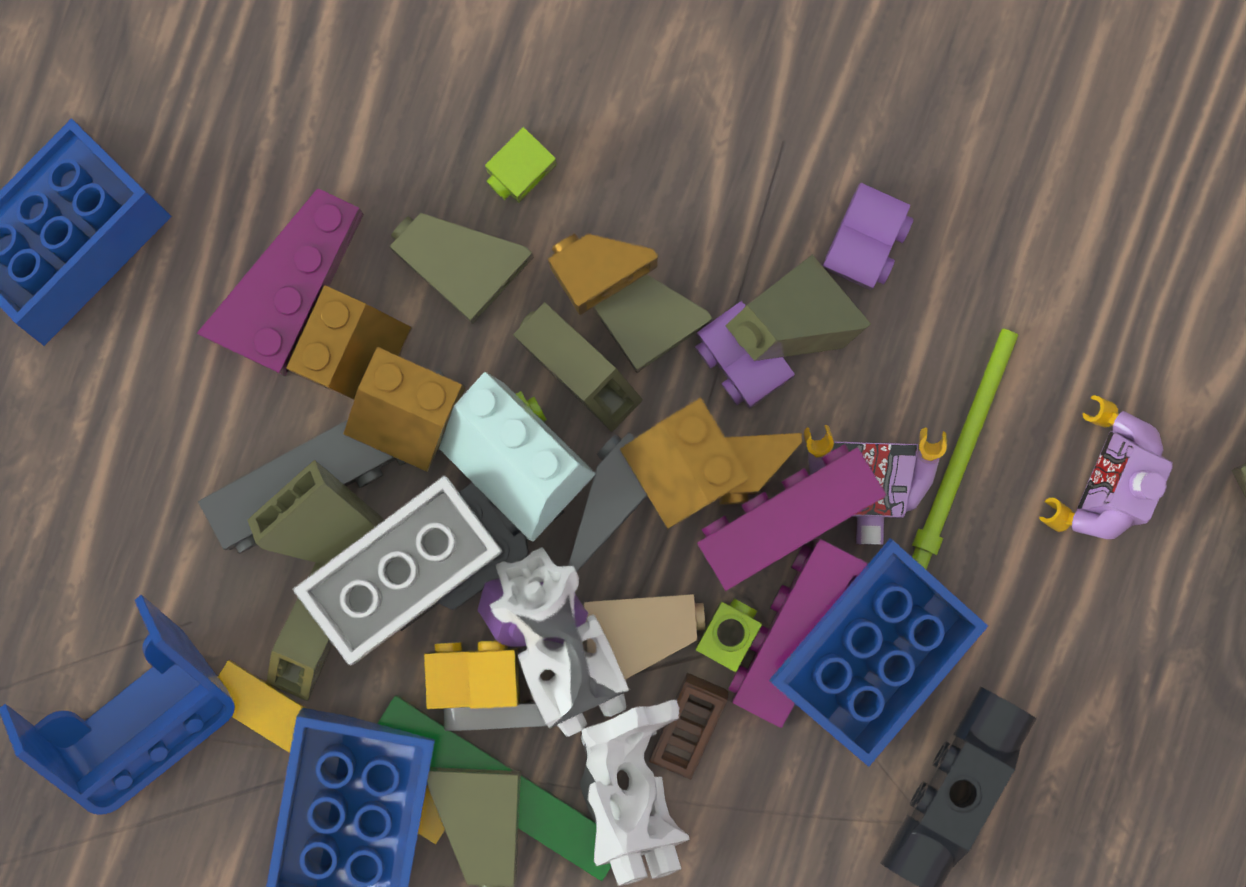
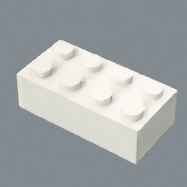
(398, 570)

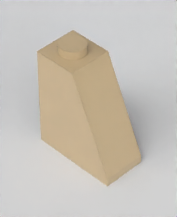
(646, 628)

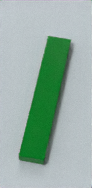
(540, 812)

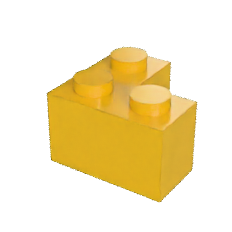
(472, 677)

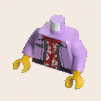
(898, 469)
(1123, 482)

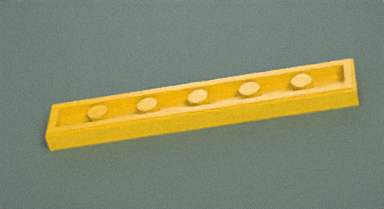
(274, 717)

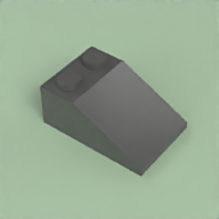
(610, 501)

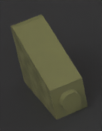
(459, 261)
(798, 316)
(650, 320)
(578, 366)
(312, 517)
(299, 652)
(480, 821)

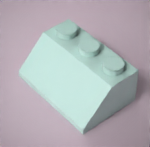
(512, 456)

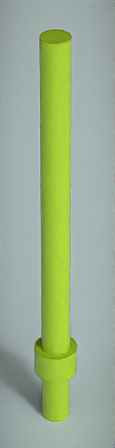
(928, 541)

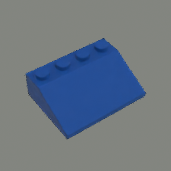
(68, 230)
(878, 652)
(349, 804)

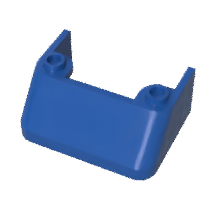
(136, 732)

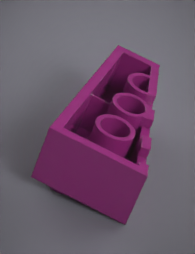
(278, 293)
(790, 518)
(820, 581)

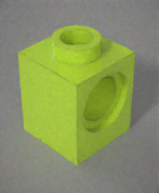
(519, 166)
(729, 655)

